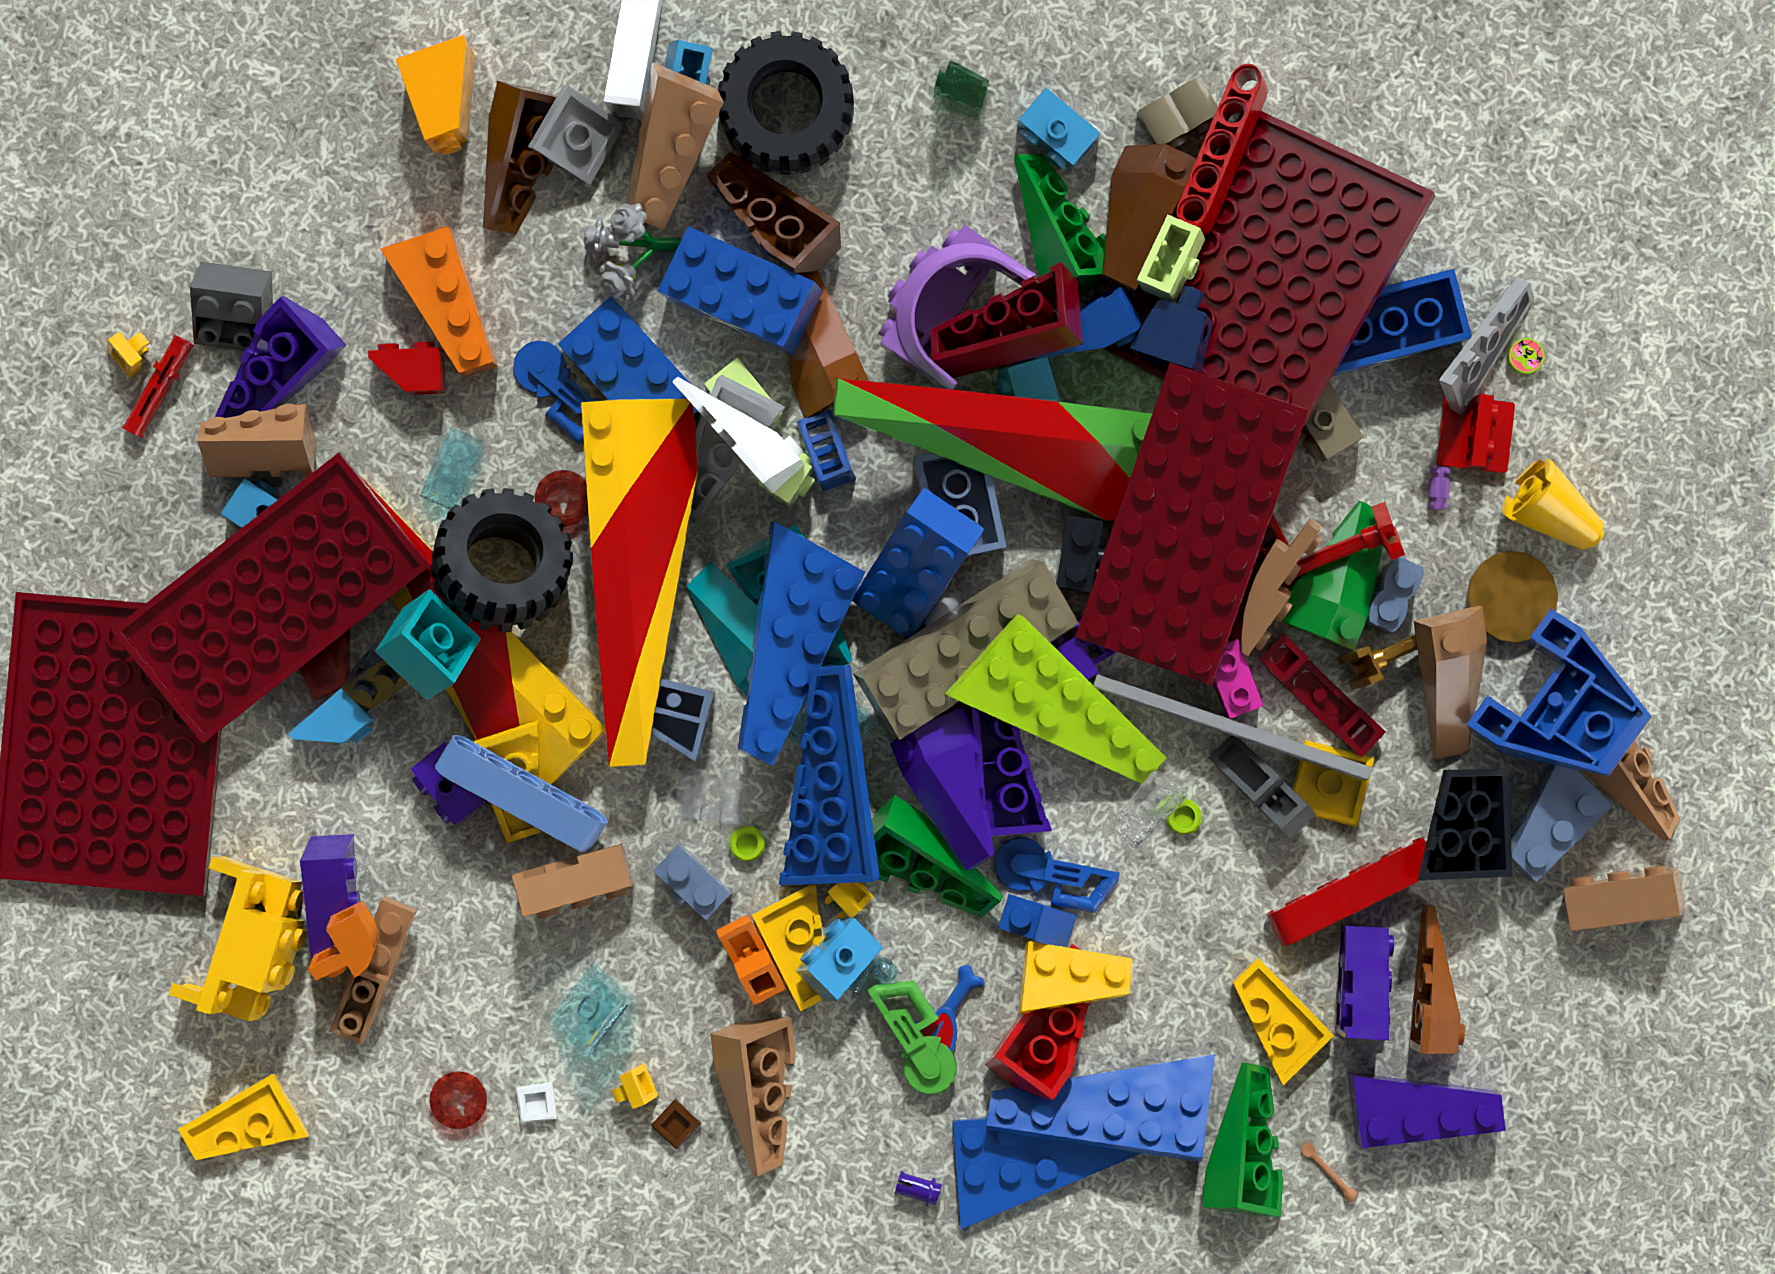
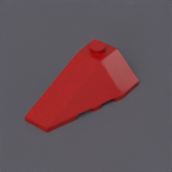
(1040, 1049)

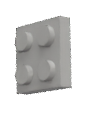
(576, 135)

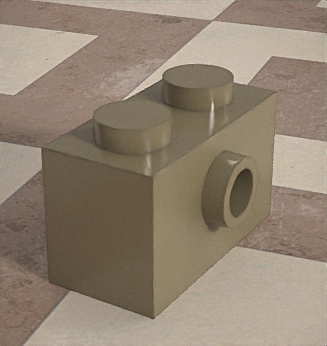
(1330, 427)

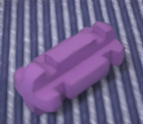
(1439, 488)

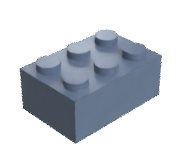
(967, 492)

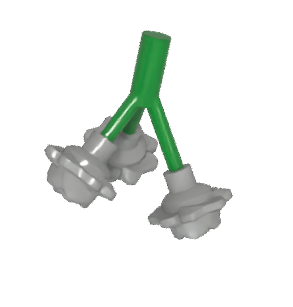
(625, 226)

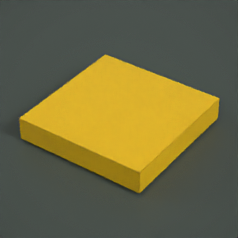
(1330, 792)

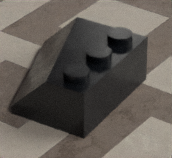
(1469, 827)

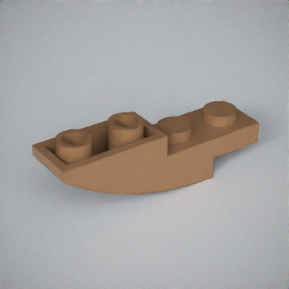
(1268, 596)
(366, 992)

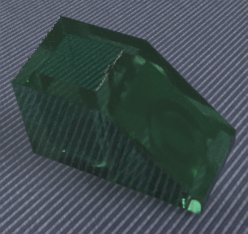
(960, 91)

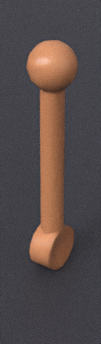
(1308, 1150)

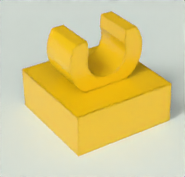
(128, 352)
(850, 897)
(635, 1087)

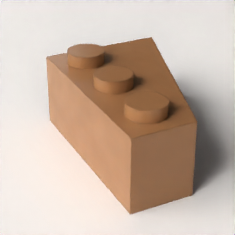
(259, 442)
(573, 881)

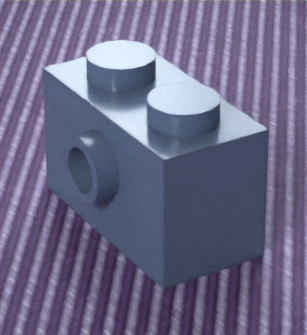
(692, 882)

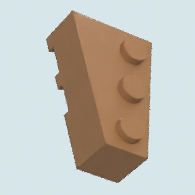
(1624, 898)

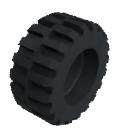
(774, 56)
(509, 518)

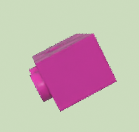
(1235, 683)

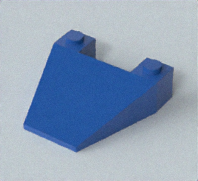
(1579, 716)

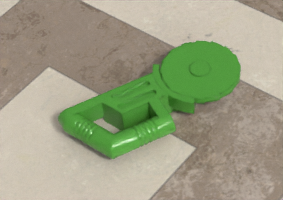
(927, 1062)

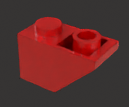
(414, 369)

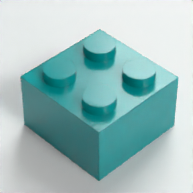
(428, 645)

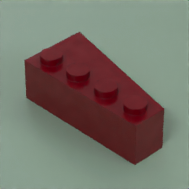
(1012, 327)

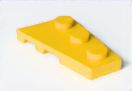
(521, 748)
(788, 932)
(1069, 976)
(1280, 1019)
(246, 1121)

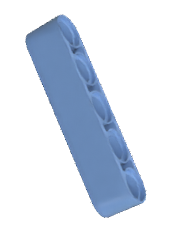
(521, 793)

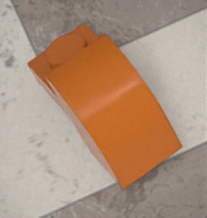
(354, 939)
(751, 959)

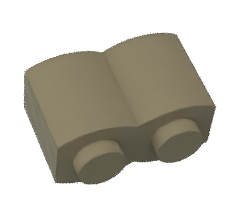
(1179, 114)

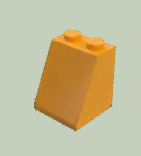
(441, 91)

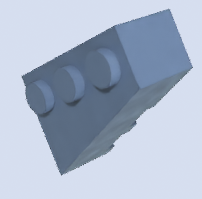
(681, 716)
(1555, 819)

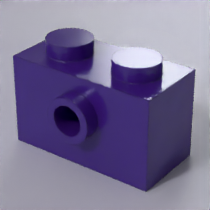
(452, 800)

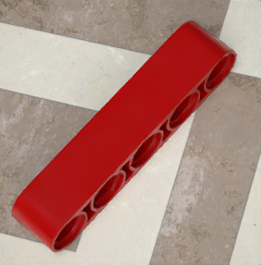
(1220, 134)
(1348, 895)

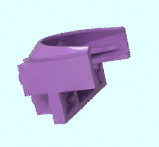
(939, 293)

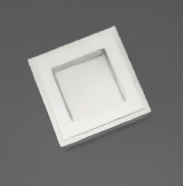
(536, 1103)

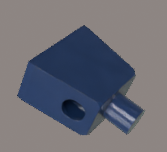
(1175, 332)

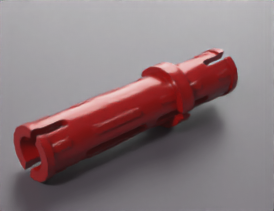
(136, 421)

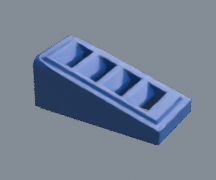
(836, 477)

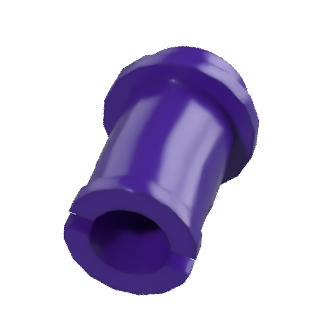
(921, 1188)

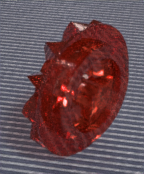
(575, 485)
(450, 1114)

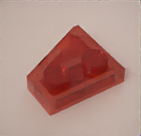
(329, 668)

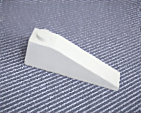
(758, 446)

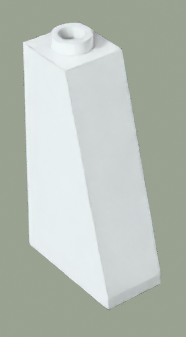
(632, 58)

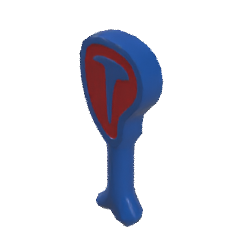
(946, 1023)

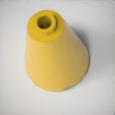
(1553, 507)

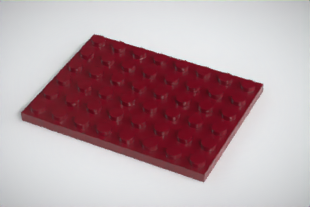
(1294, 261)
(96, 761)

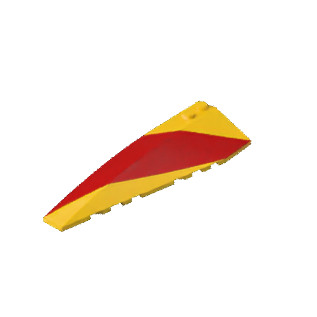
(639, 511)
(510, 684)

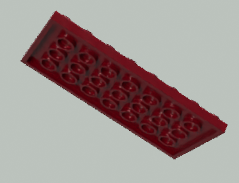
(1191, 523)
(271, 597)

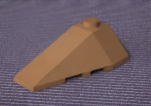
(1451, 671)

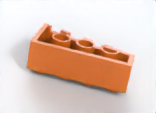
(441, 290)

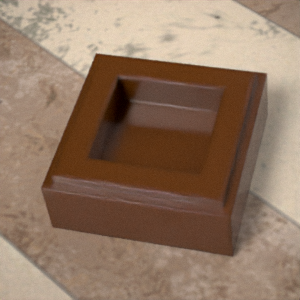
(676, 1124)

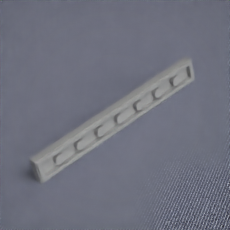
(1232, 728)

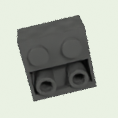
(228, 304)

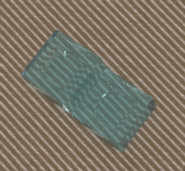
(452, 468)

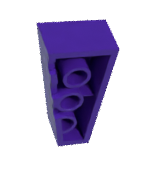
(1006, 771)
(1415, 1111)

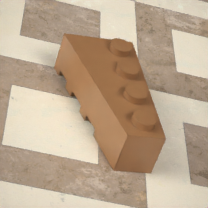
(671, 137)

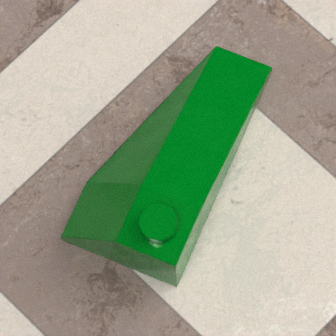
(1058, 225)
(1337, 597)
(917, 852)
(1240, 1164)

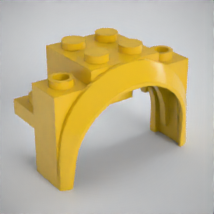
(253, 945)

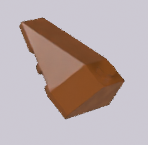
(822, 355)
(1435, 1008)

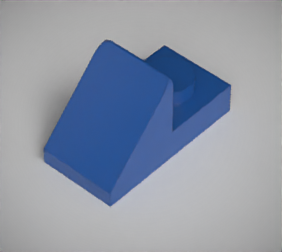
(1037, 921)

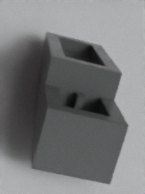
(1262, 786)

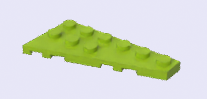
(1041, 692)

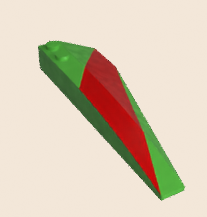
(1041, 445)

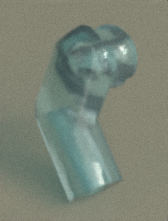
(878, 969)

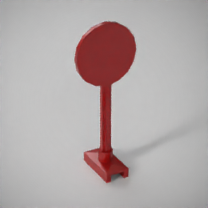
(1373, 536)

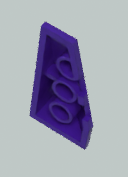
(281, 359)
(943, 775)

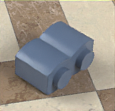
(1396, 585)

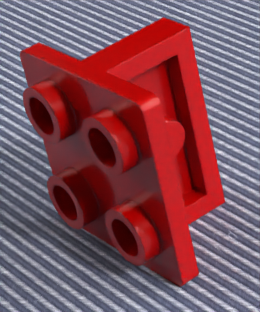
(1478, 437)

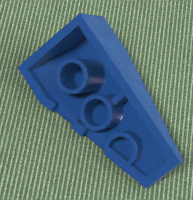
(1104, 321)

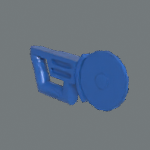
(543, 371)
(1025, 865)

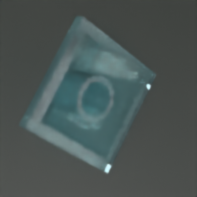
(592, 1009)

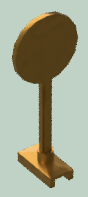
(1514, 598)

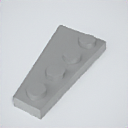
(1482, 350)
(715, 457)

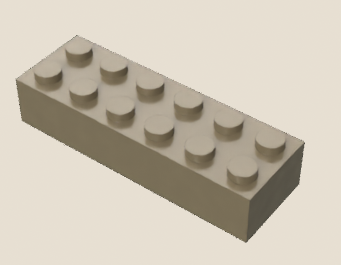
(912, 678)

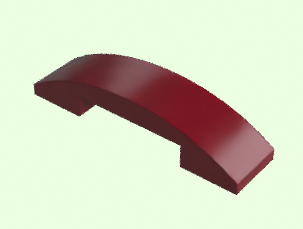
(1321, 696)

